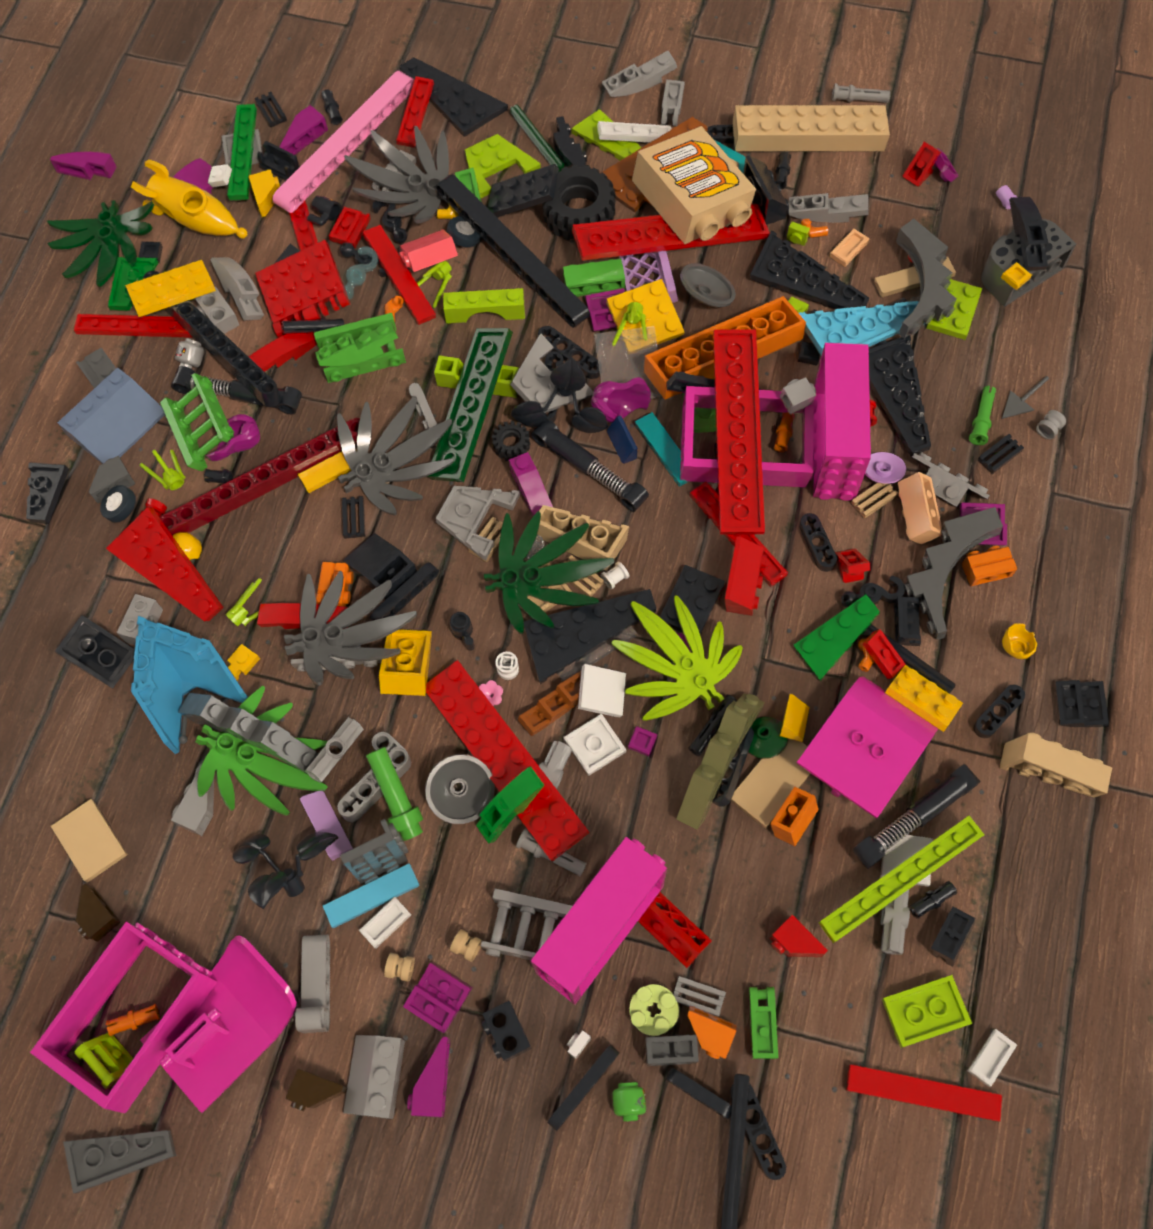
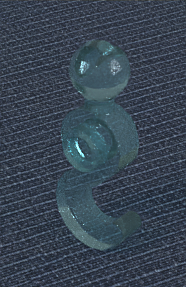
(357, 274)

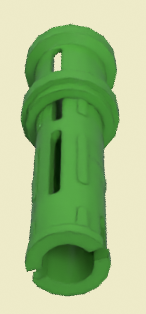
(982, 422)

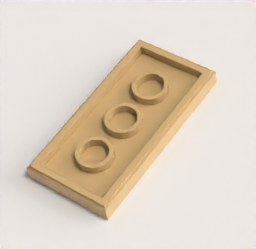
(771, 783)

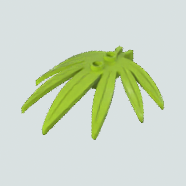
(691, 670)

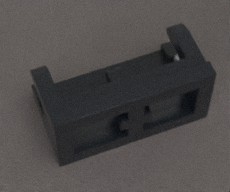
(281, 162)
(907, 621)
(953, 935)

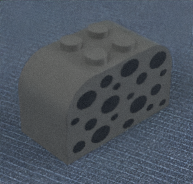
(1008, 251)

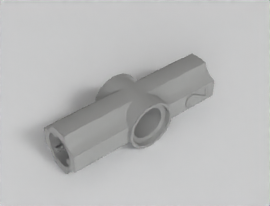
(325, 759)
(555, 762)
(895, 921)

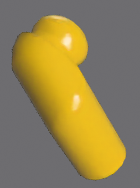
(447, 213)

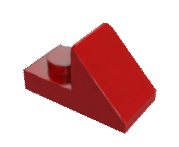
(922, 164)
(852, 565)

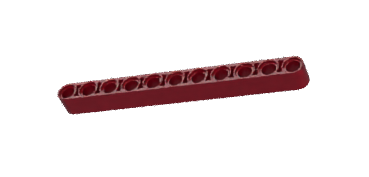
(253, 480)

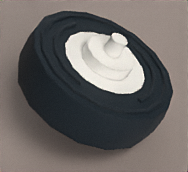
(118, 503)

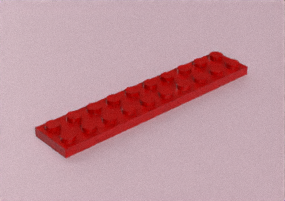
(654, 235)
(738, 432)
(495, 744)

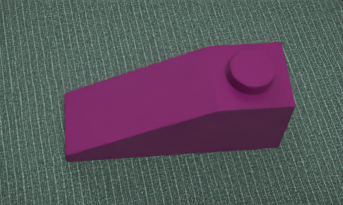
(304, 129)
(529, 482)
(430, 1090)

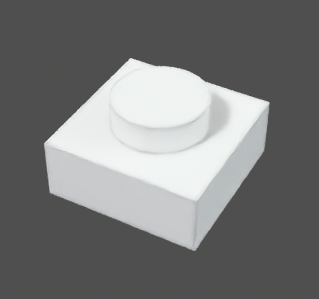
(219, 175)
(578, 1043)

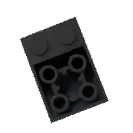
(380, 561)

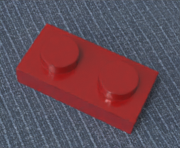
(883, 654)

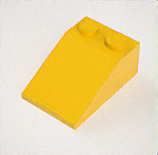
(408, 670)

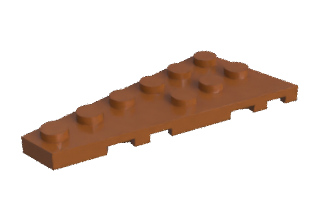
(622, 172)

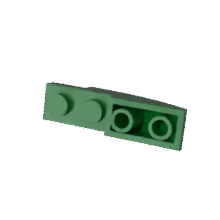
(508, 804)

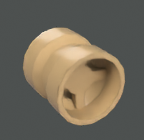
(466, 945)
(399, 967)

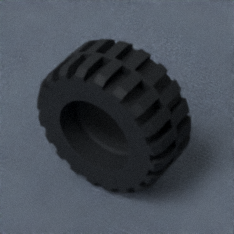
(579, 183)

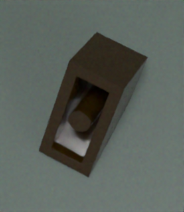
(94, 915)
(312, 1090)

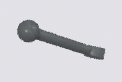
(183, 738)

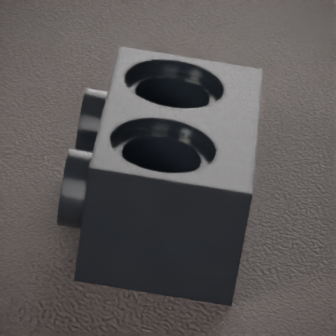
(510, 1029)

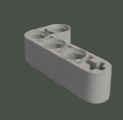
(369, 781)
(315, 985)

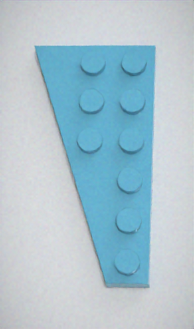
(856, 324)

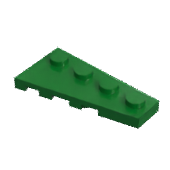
(832, 639)

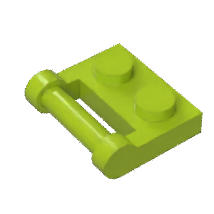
(112, 1055)

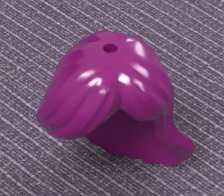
(621, 398)
(245, 437)

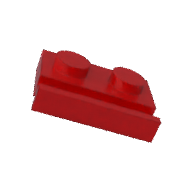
(349, 226)

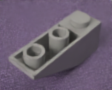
(194, 811)

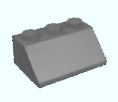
(374, 1076)

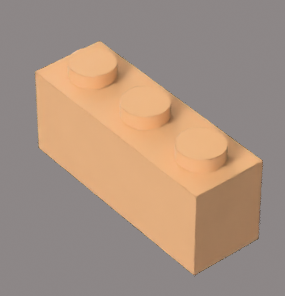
(920, 508)

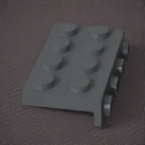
(377, 855)

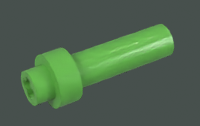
(404, 816)

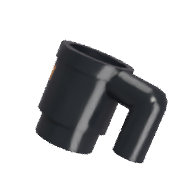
(326, 208)
(462, 629)

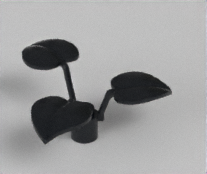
(567, 380)
(266, 885)

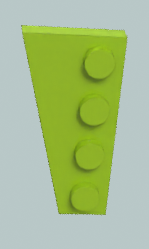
(589, 131)

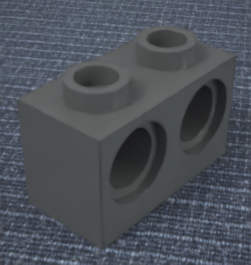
(672, 1050)

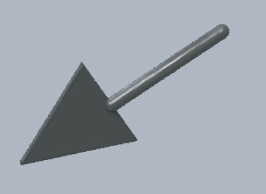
(1016, 405)

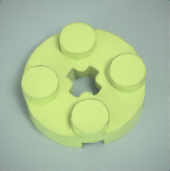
(642, 1017)

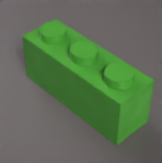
(594, 277)

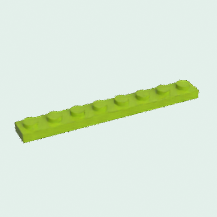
(900, 879)

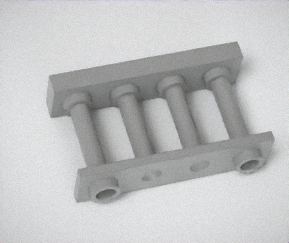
(528, 906)

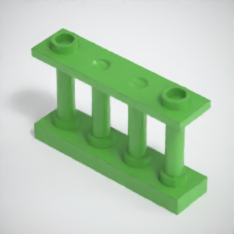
(385, 360)
(181, 424)

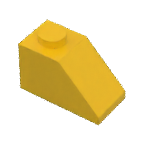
(264, 187)

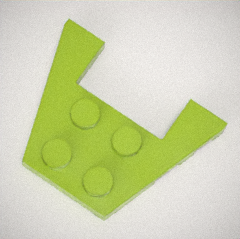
(493, 156)

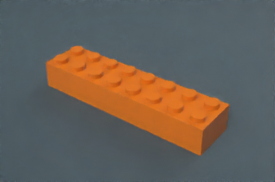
(775, 325)

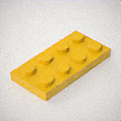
(170, 288)

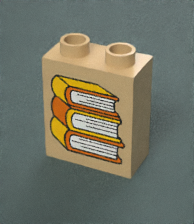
(693, 185)

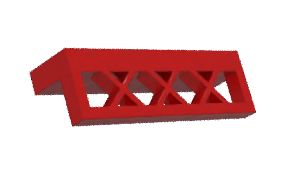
(673, 937)

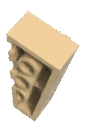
(599, 541)
(1056, 765)

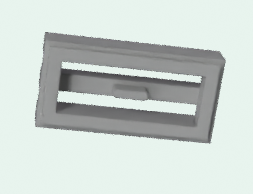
(718, 1003)

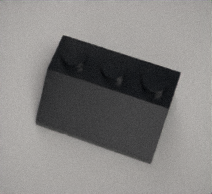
(767, 192)

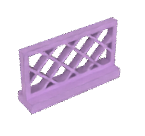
(663, 270)

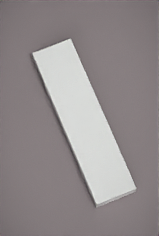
(630, 131)

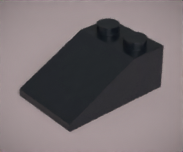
(96, 651)

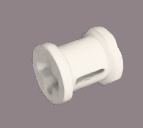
(615, 575)

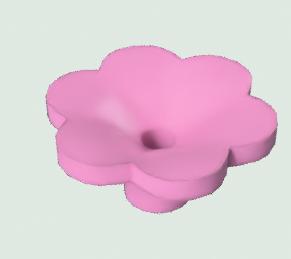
(492, 692)

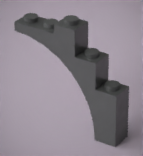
(928, 258)
(960, 536)
(244, 726)

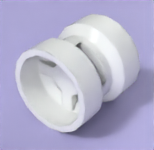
(507, 670)

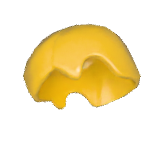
(189, 544)
(1019, 642)

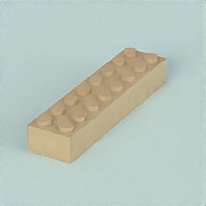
(810, 128)

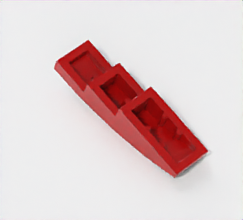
(282, 349)
(287, 615)

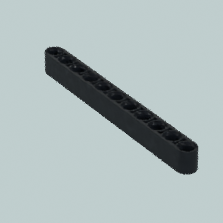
(513, 251)
(224, 350)

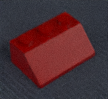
(745, 577)

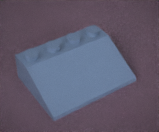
(112, 417)

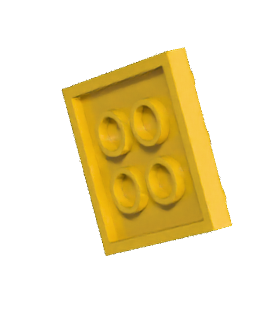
(656, 307)

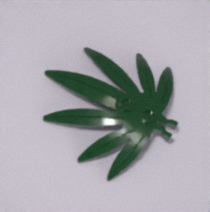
(108, 232)
(524, 579)

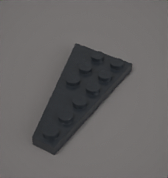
(457, 101)
(803, 276)
(899, 392)
(581, 631)

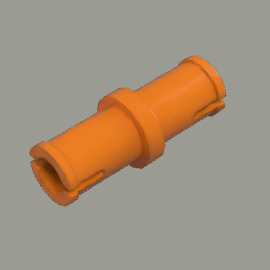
(784, 432)
(133, 1020)

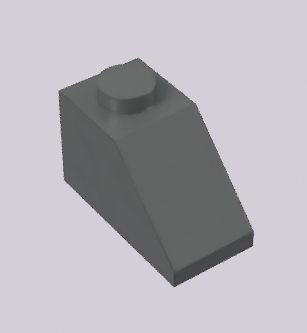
(109, 475)

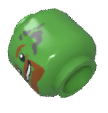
(629, 1101)

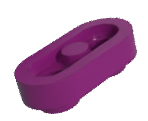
(947, 172)

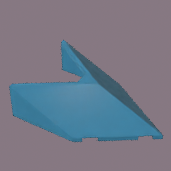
(168, 667)

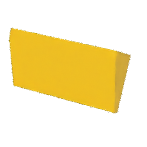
(795, 719)

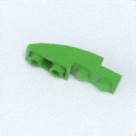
(351, 351)

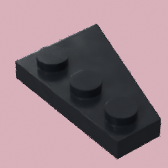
(45, 488)

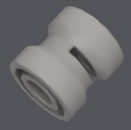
(1051, 424)

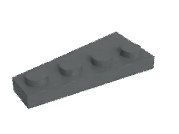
(108, 1158)

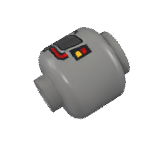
(189, 353)

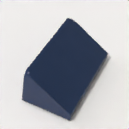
(622, 440)

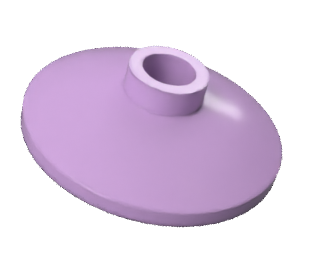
(885, 468)

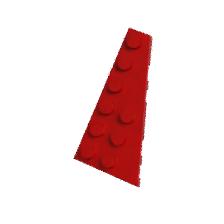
(158, 557)

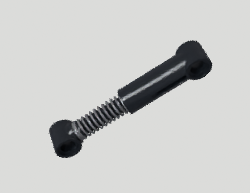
(184, 383)
(550, 436)
(918, 814)

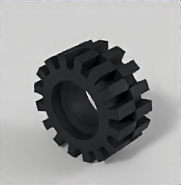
(508, 431)

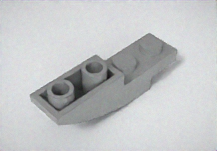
(637, 79)
(825, 209)
(238, 282)

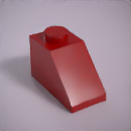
(796, 940)

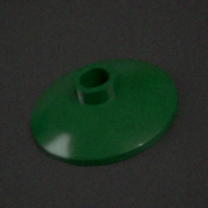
(771, 744)

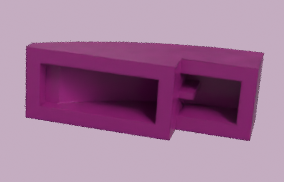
(84, 164)

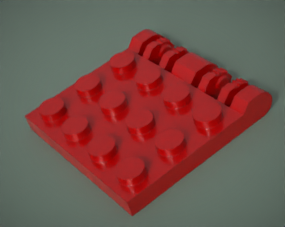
(301, 285)

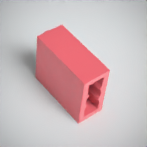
(428, 250)

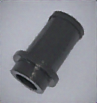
(217, 476)

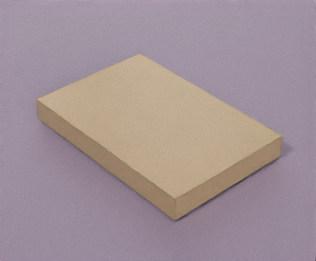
(89, 840)

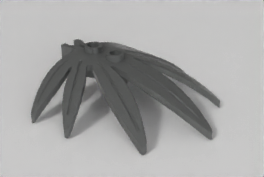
(416, 186)
(375, 469)
(324, 640)

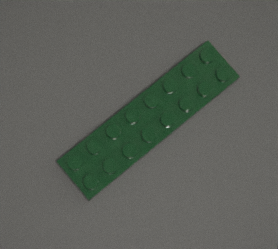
(471, 402)

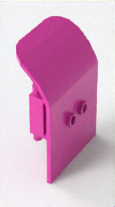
(867, 746)
(231, 1026)

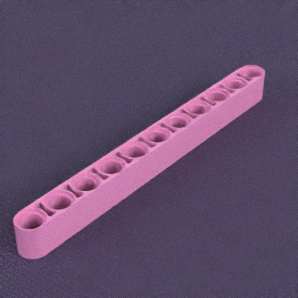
(343, 142)

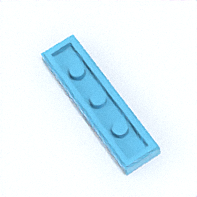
(371, 895)

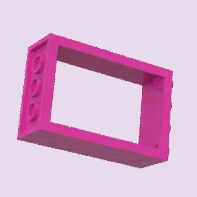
(842, 421)
(773, 473)
(600, 920)
(92, 995)

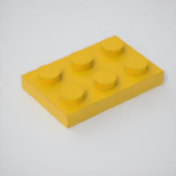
(924, 698)

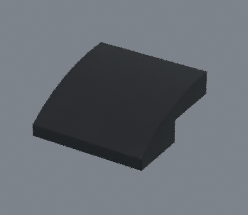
(1082, 704)

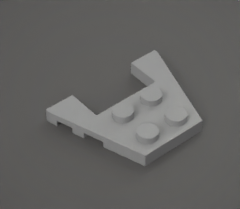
(534, 380)
(465, 511)

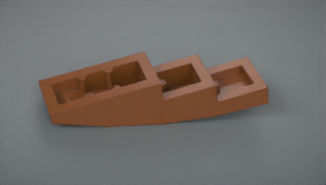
(552, 706)

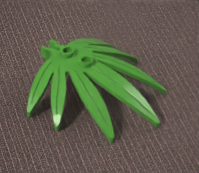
(237, 755)

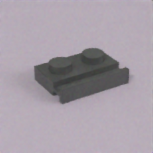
(96, 367)

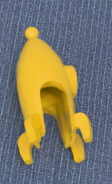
(187, 204)

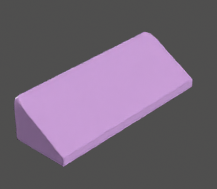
(325, 820)

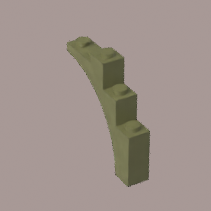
(717, 759)

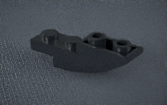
(565, 147)
(1032, 232)

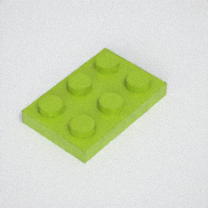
(960, 320)
(926, 1011)

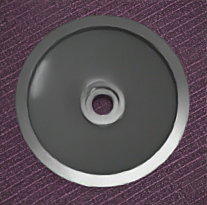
(707, 285)
(470, 800)

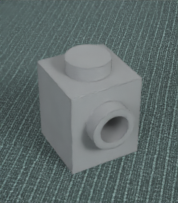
(798, 394)

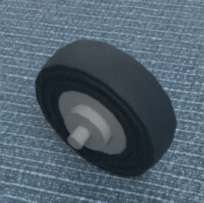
(462, 232)

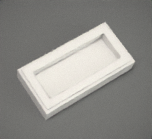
(385, 922)
(992, 1058)

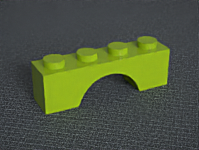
(505, 302)
(449, 371)

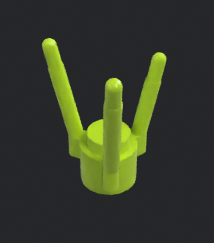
(439, 271)
(633, 315)
(172, 478)
(237, 613)

